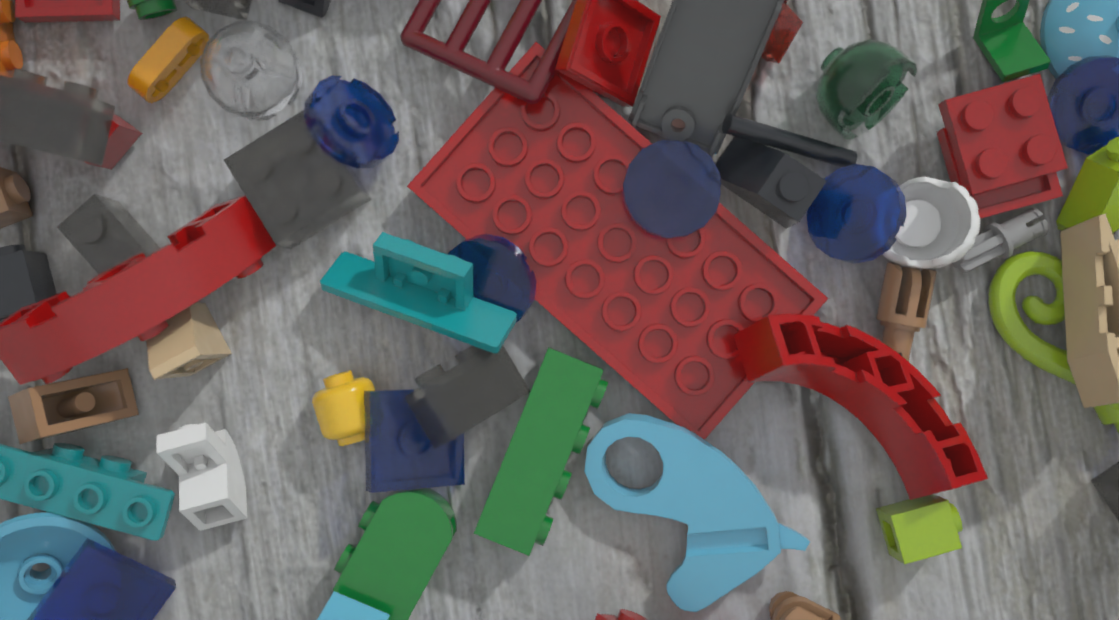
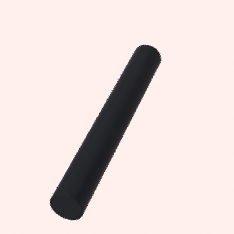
(788, 141)

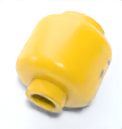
(341, 407)

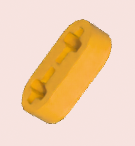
(168, 60)

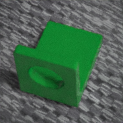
(1008, 41)

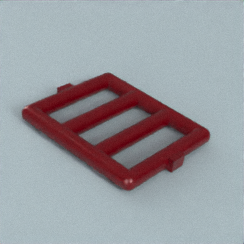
(493, 70)

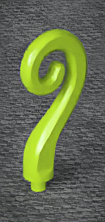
(1015, 332)

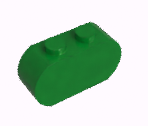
(397, 551)

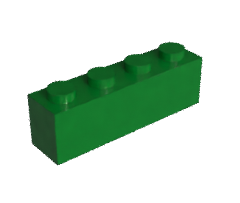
(539, 452)

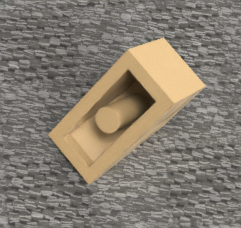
(187, 344)

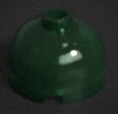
(862, 85)

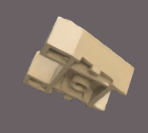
(1092, 309)

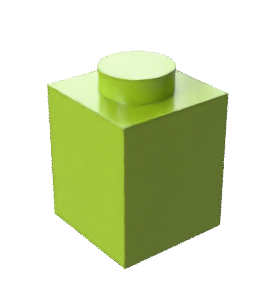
(920, 528)

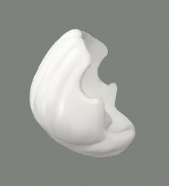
(938, 224)

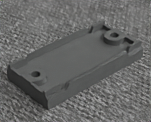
(702, 68)

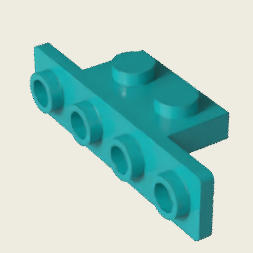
(420, 289)
(85, 489)

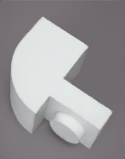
(209, 474)

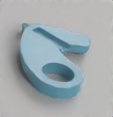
(727, 518)

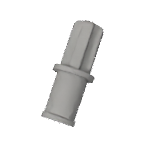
(1002, 239)

